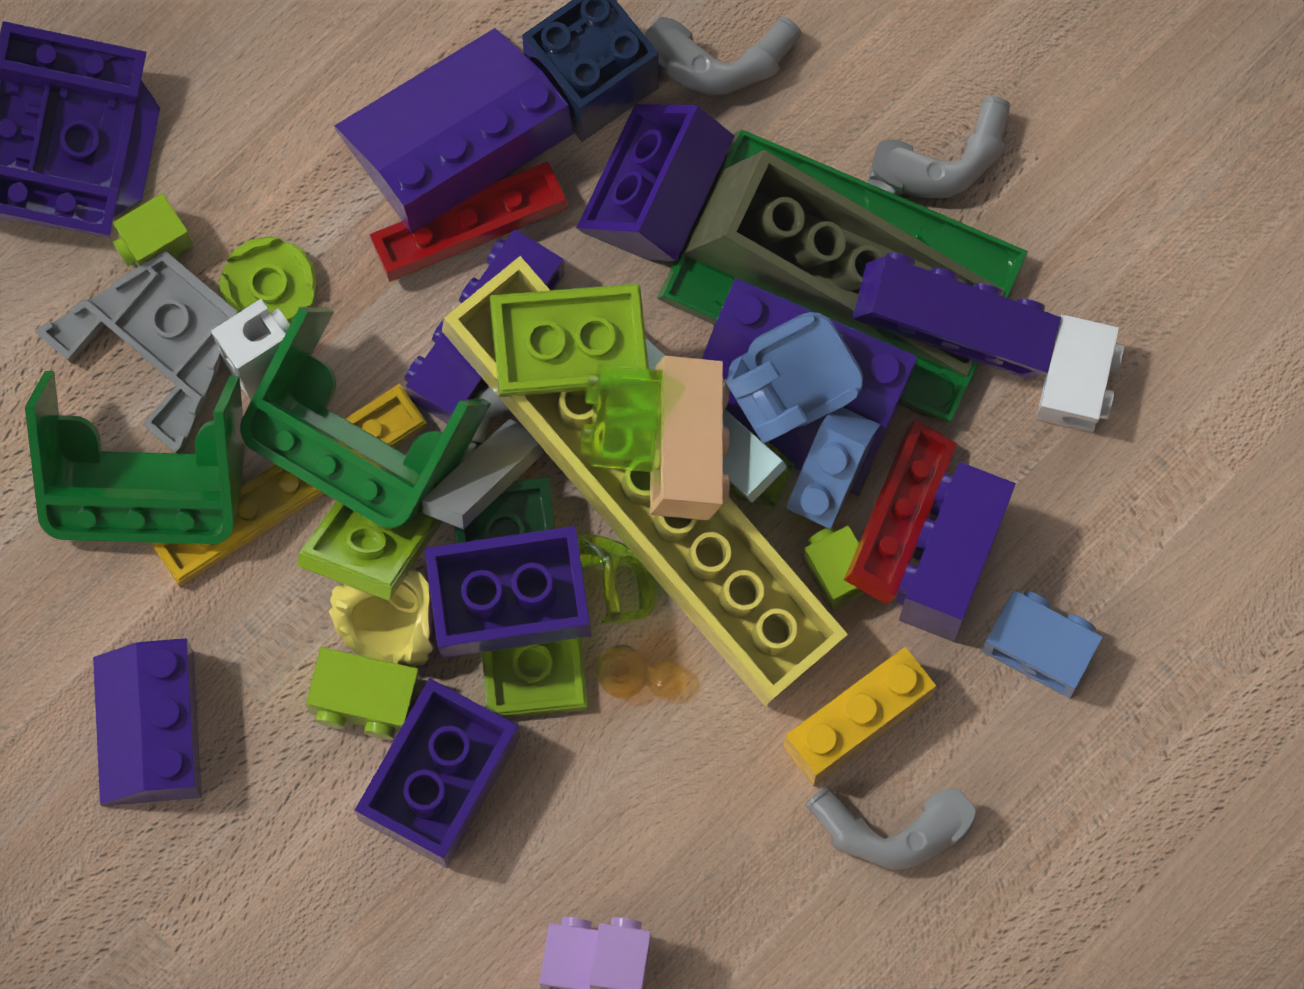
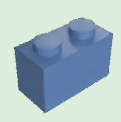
(832, 466)
(1042, 642)

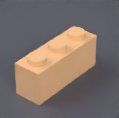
(690, 440)

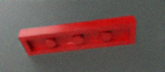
(481, 218)
(900, 512)

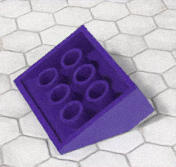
(456, 128)
(884, 368)

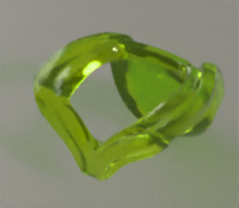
(607, 552)

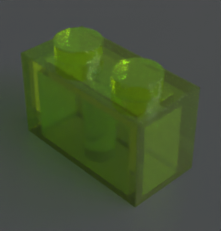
(622, 417)

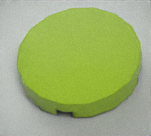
(270, 272)

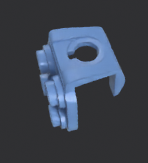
(794, 375)

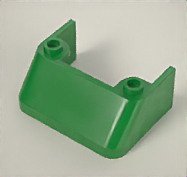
(298, 433)
(134, 494)

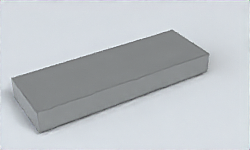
(483, 475)

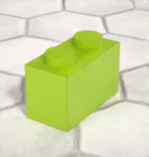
(362, 692)

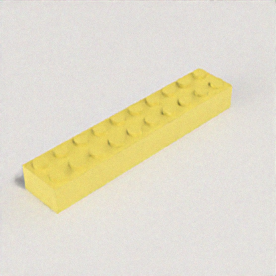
(711, 568)

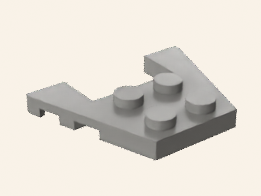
(169, 322)

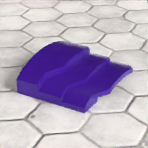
(71, 129)

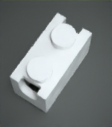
(250, 343)
(1078, 374)

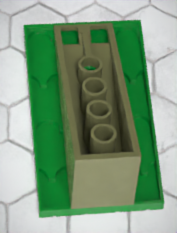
(808, 240)

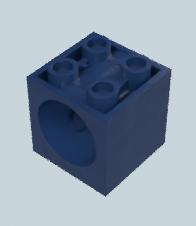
(594, 61)

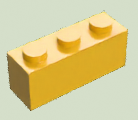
(859, 716)

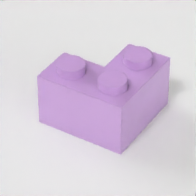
(595, 959)

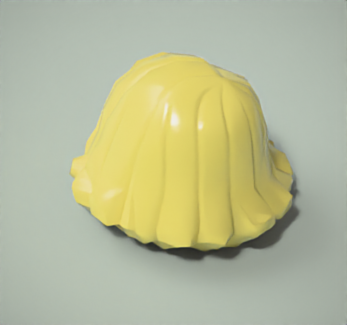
(386, 629)

